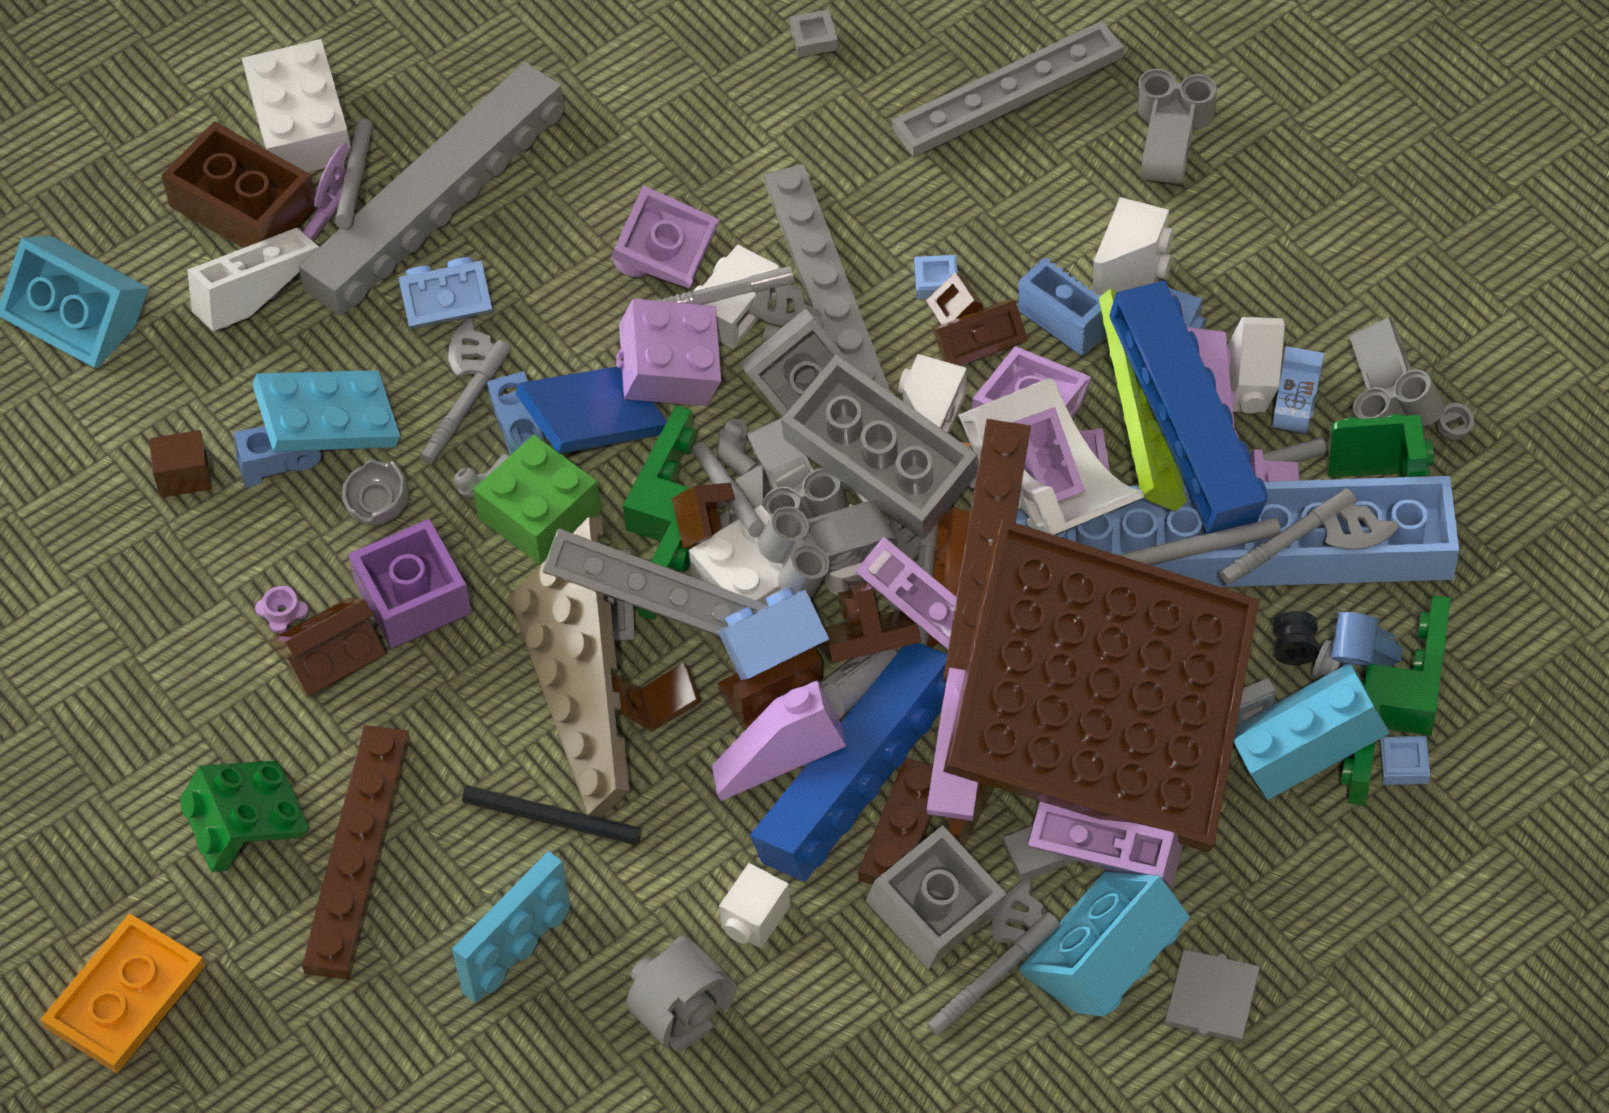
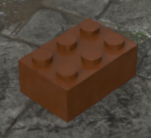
(238, 188)

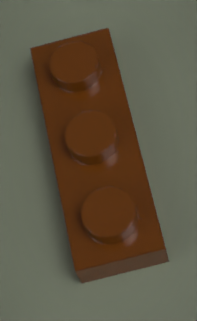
(901, 822)

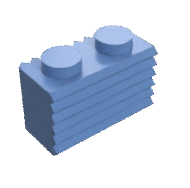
(1062, 306)

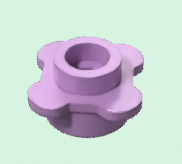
(279, 598)

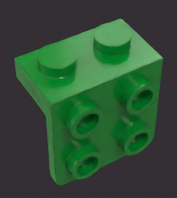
(1379, 447)
(239, 806)

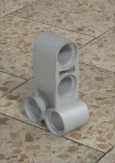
(1173, 114)
(1390, 379)
(792, 476)
(821, 542)

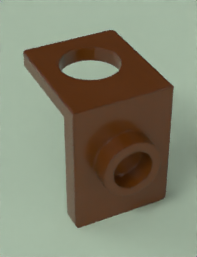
(660, 699)

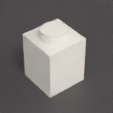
(754, 906)

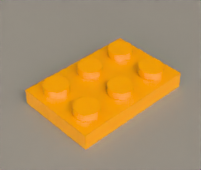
(123, 993)

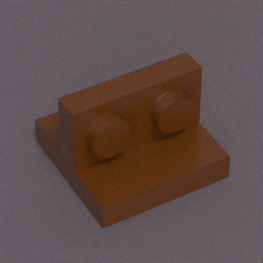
(865, 629)
(329, 644)
(753, 695)

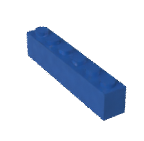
(1188, 407)
(840, 785)

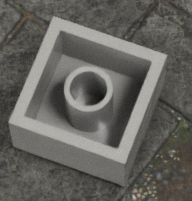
(935, 897)

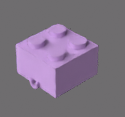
(669, 352)

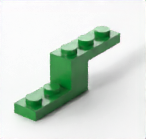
(650, 505)
(1403, 696)

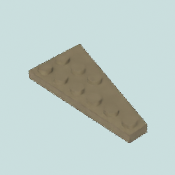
(573, 657)

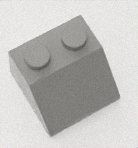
(790, 360)

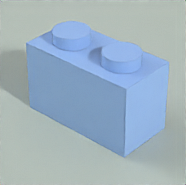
(773, 633)

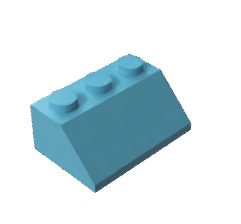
(70, 299)
(1309, 731)
(1106, 942)

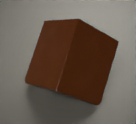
(180, 463)
(698, 512)

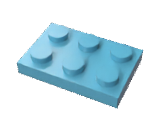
(325, 410)
(512, 928)

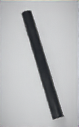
(552, 815)

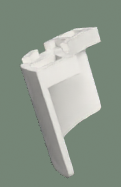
(1038, 501)

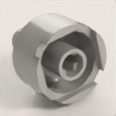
(679, 993)

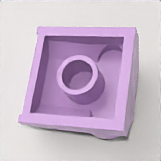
(663, 239)
(1025, 369)

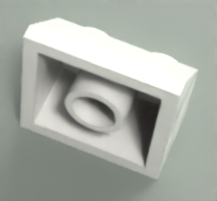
(1133, 248)

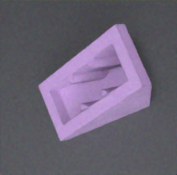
(1050, 456)

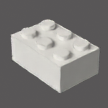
(297, 104)

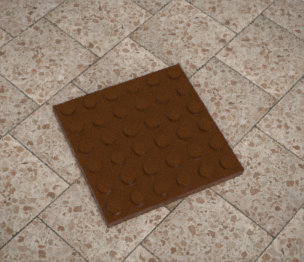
(1102, 685)

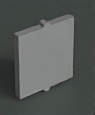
(1212, 995)

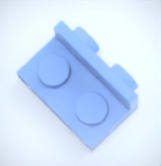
(445, 293)

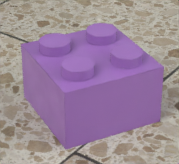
(410, 583)

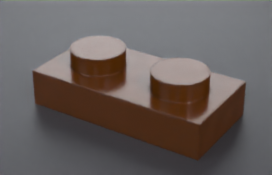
(980, 333)

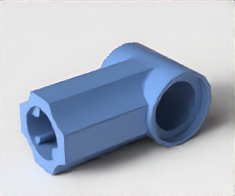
(1363, 642)

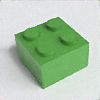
(535, 496)

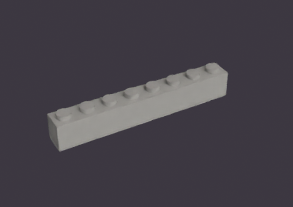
(432, 189)

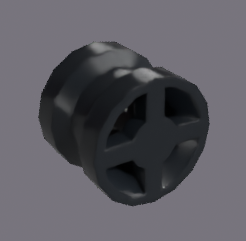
(1295, 638)

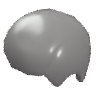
(375, 492)

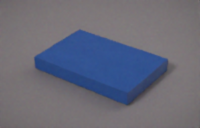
(588, 410)

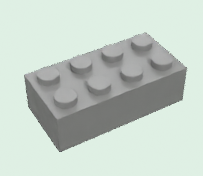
(879, 446)

